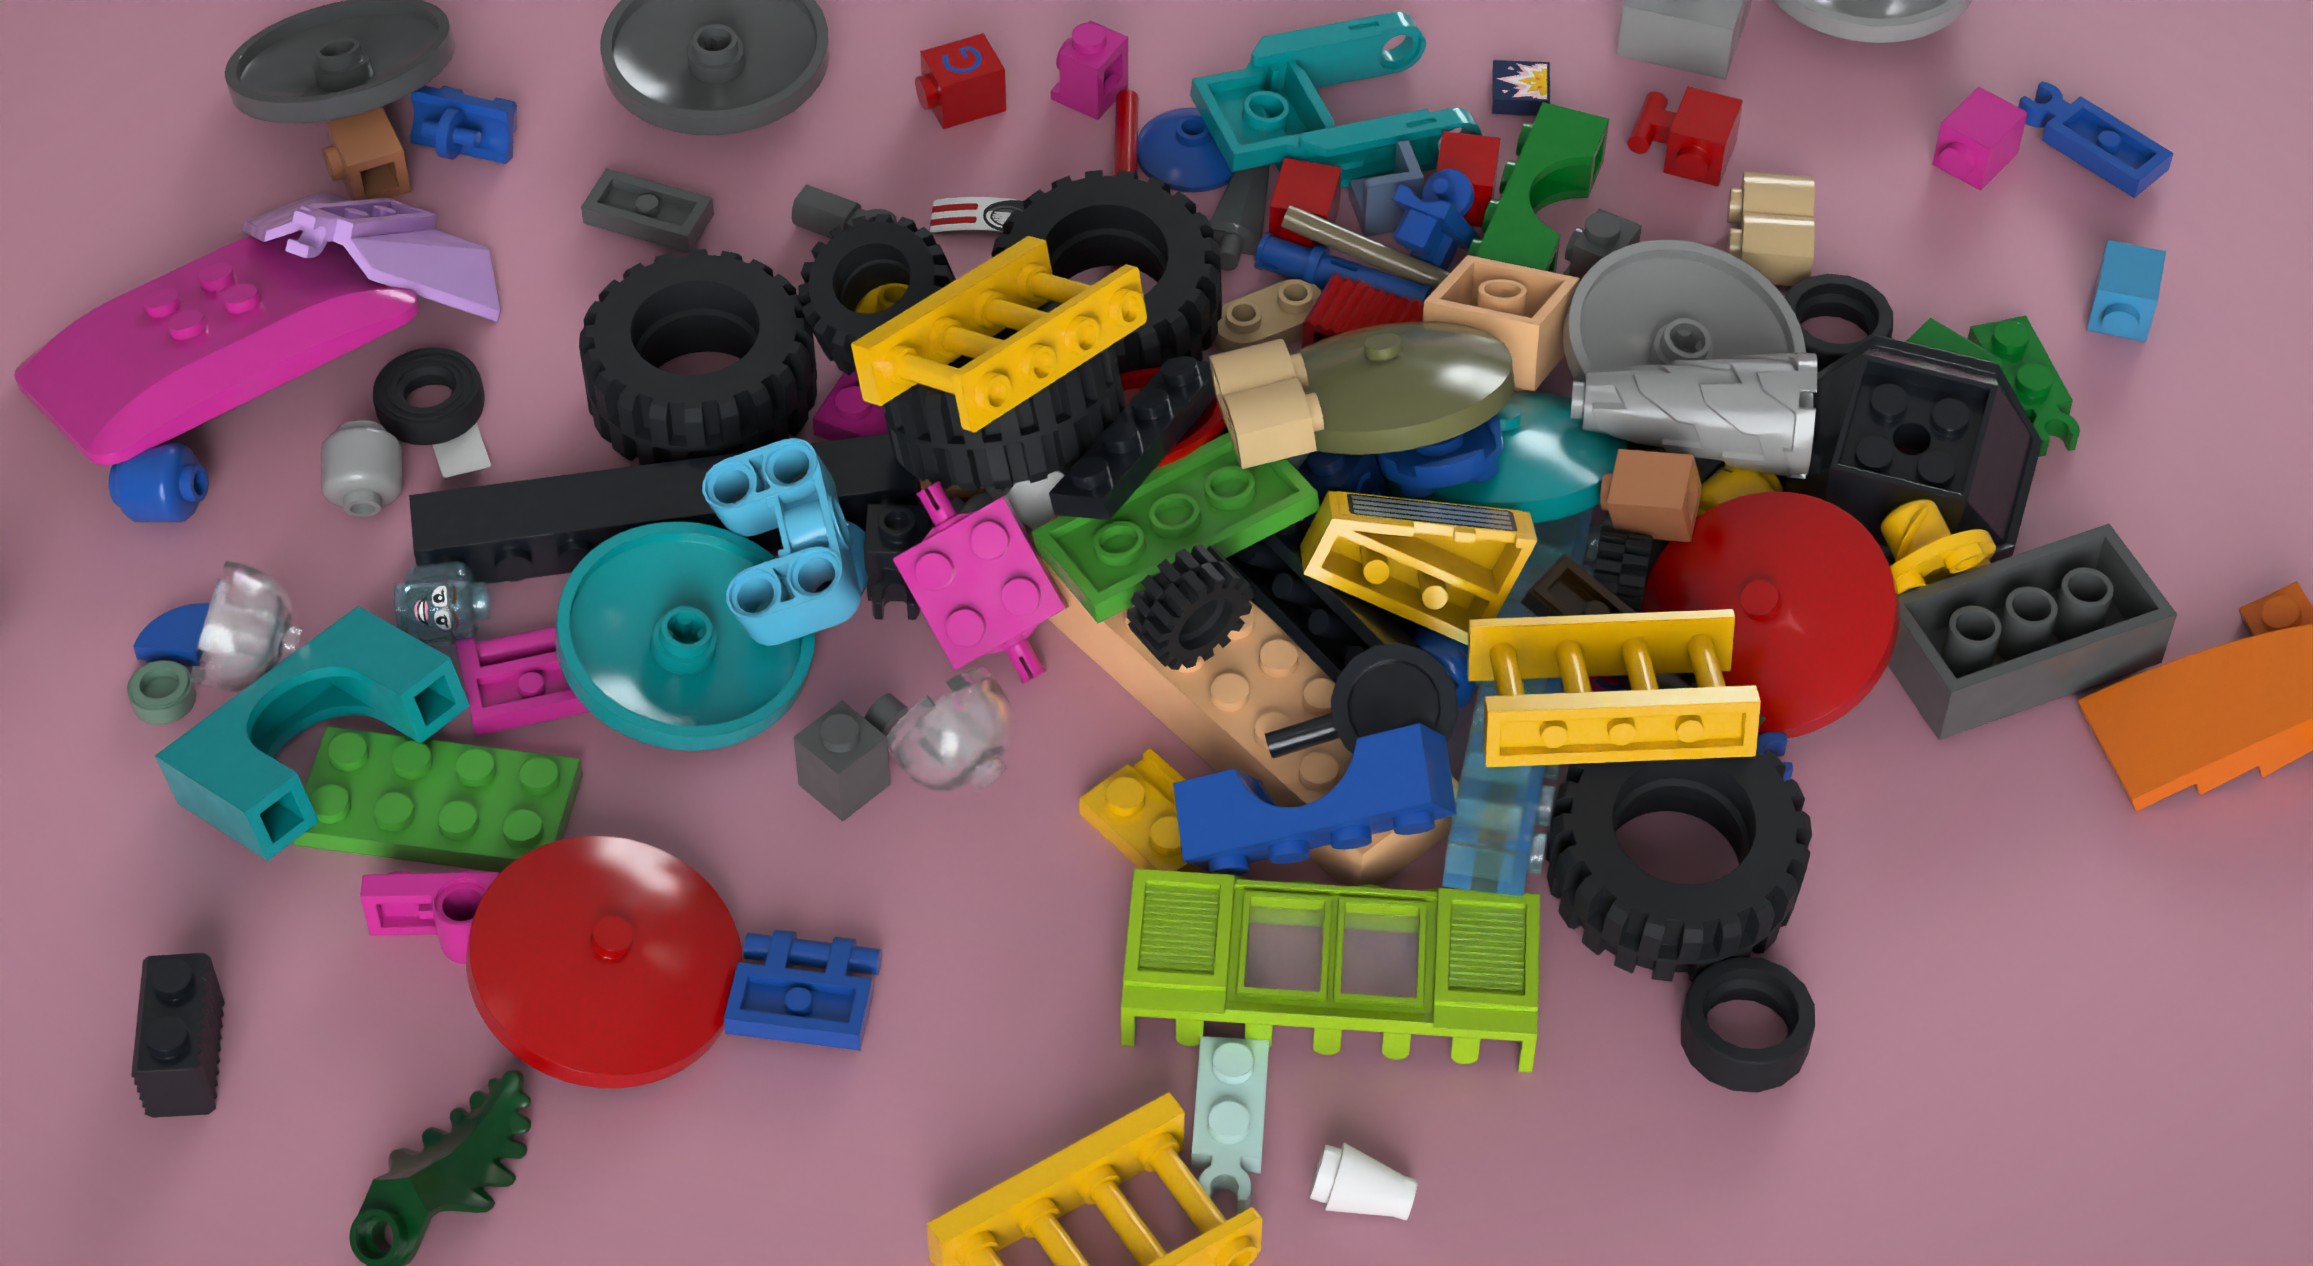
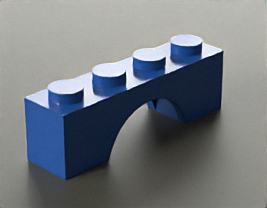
(1392, 783)

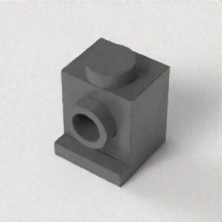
(1601, 236)

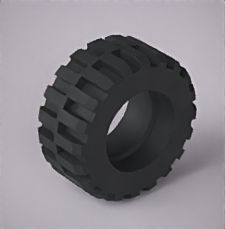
(1138, 225)
(691, 308)
(1023, 444)
(1666, 922)

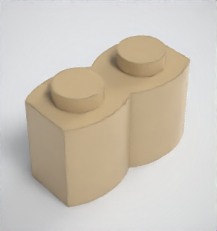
(1774, 225)
(1266, 402)

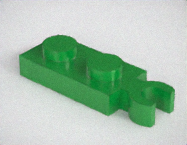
(2030, 377)

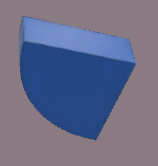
(173, 636)

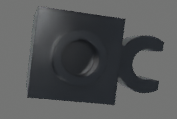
(889, 533)

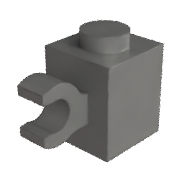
(845, 756)

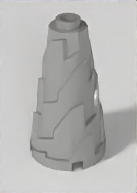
(1732, 410)

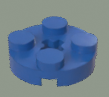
(1446, 463)

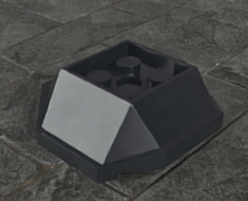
(1946, 406)

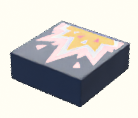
(1519, 87)

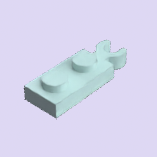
(1230, 1114)

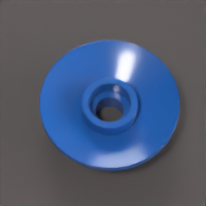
(1182, 152)

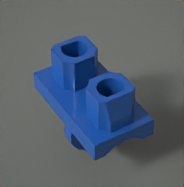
(463, 124)
(1436, 224)

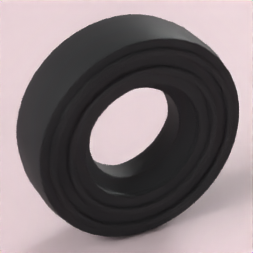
(433, 423)

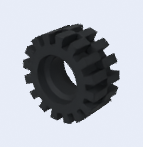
(1623, 565)
(1190, 607)

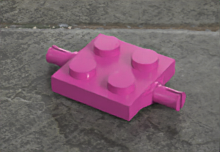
(980, 582)

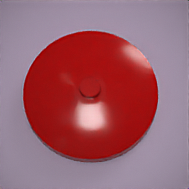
(1806, 599)
(602, 961)

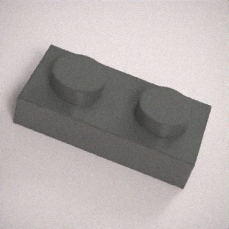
(647, 210)

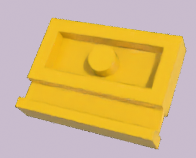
(1139, 813)

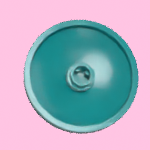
(1544, 464)
(659, 649)

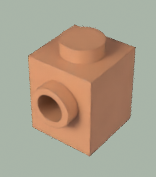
(367, 156)
(1653, 494)

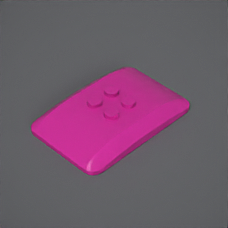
(204, 343)

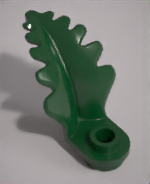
(444, 1175)

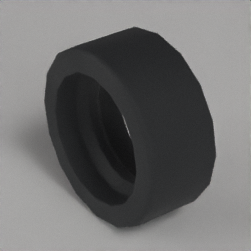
(1843, 298)
(1751, 981)

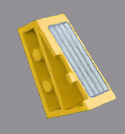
(1419, 556)

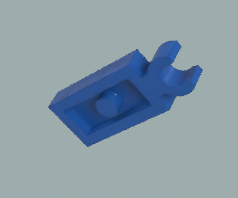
(2097, 140)

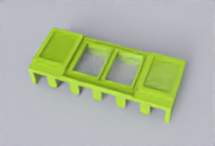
(1332, 961)

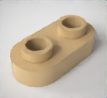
(1269, 314)

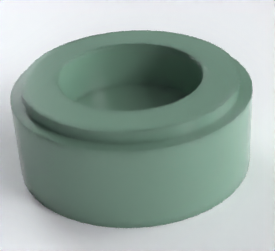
(161, 692)

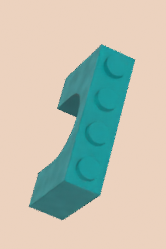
(353, 667)

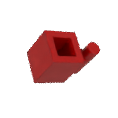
(1696, 136)

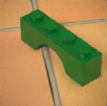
(1554, 164)

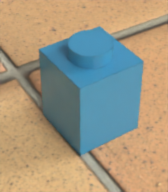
(2126, 290)

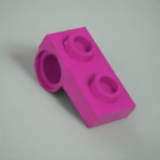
(425, 905)

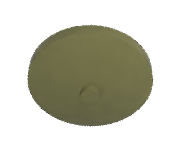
(1405, 385)

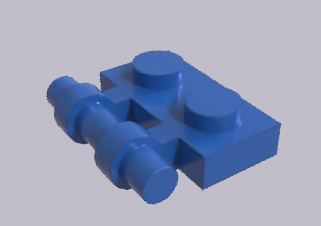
(802, 1004)

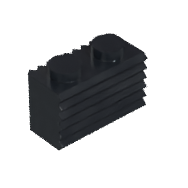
(178, 1035)

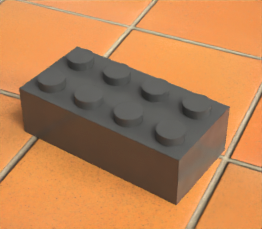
(2028, 631)

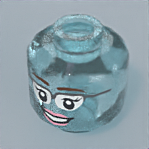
(441, 603)

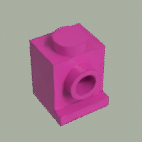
(1091, 69)

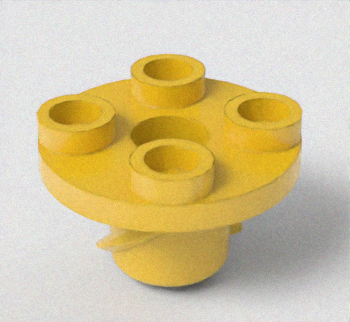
(1927, 549)

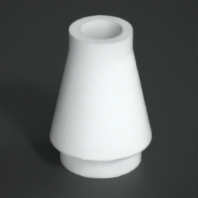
(1361, 1185)

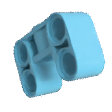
(812, 538)

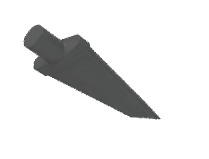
(1240, 215)

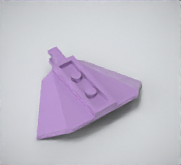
(390, 245)

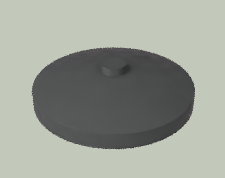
(339, 60)
(714, 61)

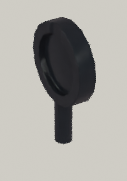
(1375, 694)

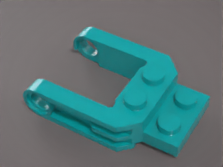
(1277, 113)

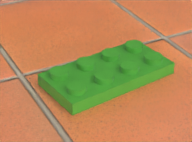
(1178, 506)
(436, 799)

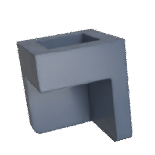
(1373, 195)

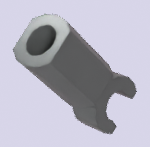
(824, 211)

